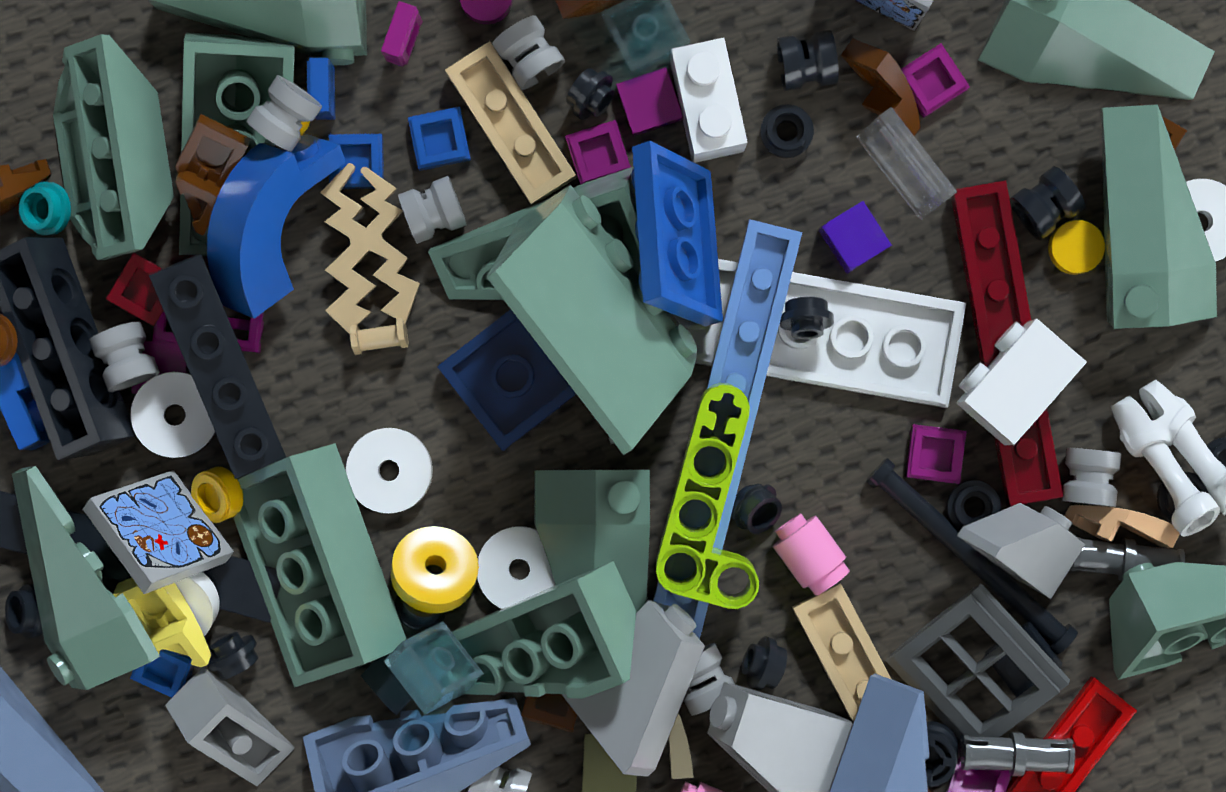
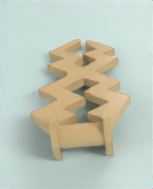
(362, 241)

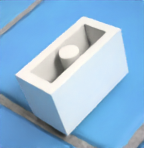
(708, 100)
(1019, 381)

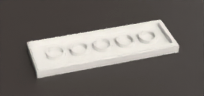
(878, 345)

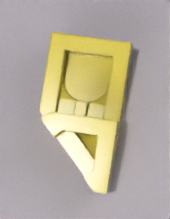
(167, 620)

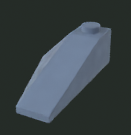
(886, 741)
(415, 750)
(32, 752)

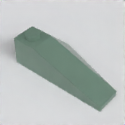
(1165, 613)

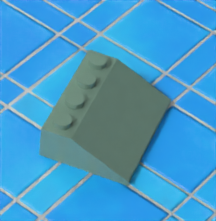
(590, 317)

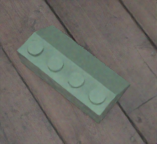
(332, 589)

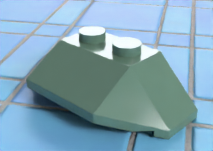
(111, 148)

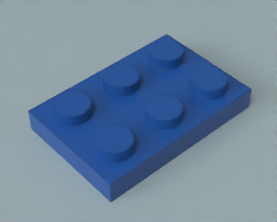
(676, 234)

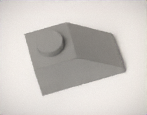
(1027, 545)
(227, 727)

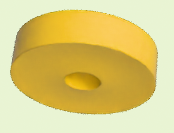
(430, 591)

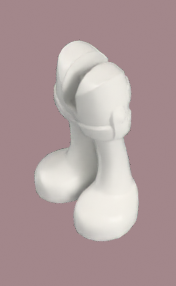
(1151, 439)

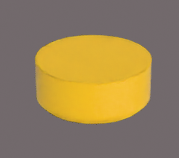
(1076, 247)
(217, 494)

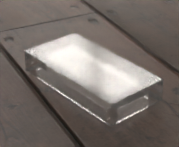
(906, 163)

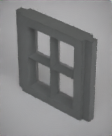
(1011, 641)

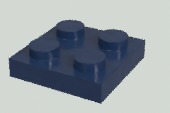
(506, 380)

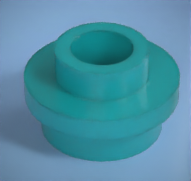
(34, 208)

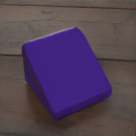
(854, 237)

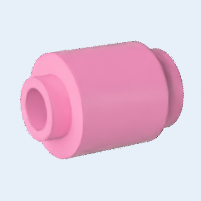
(810, 553)

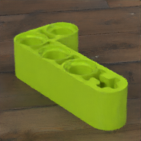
(713, 491)

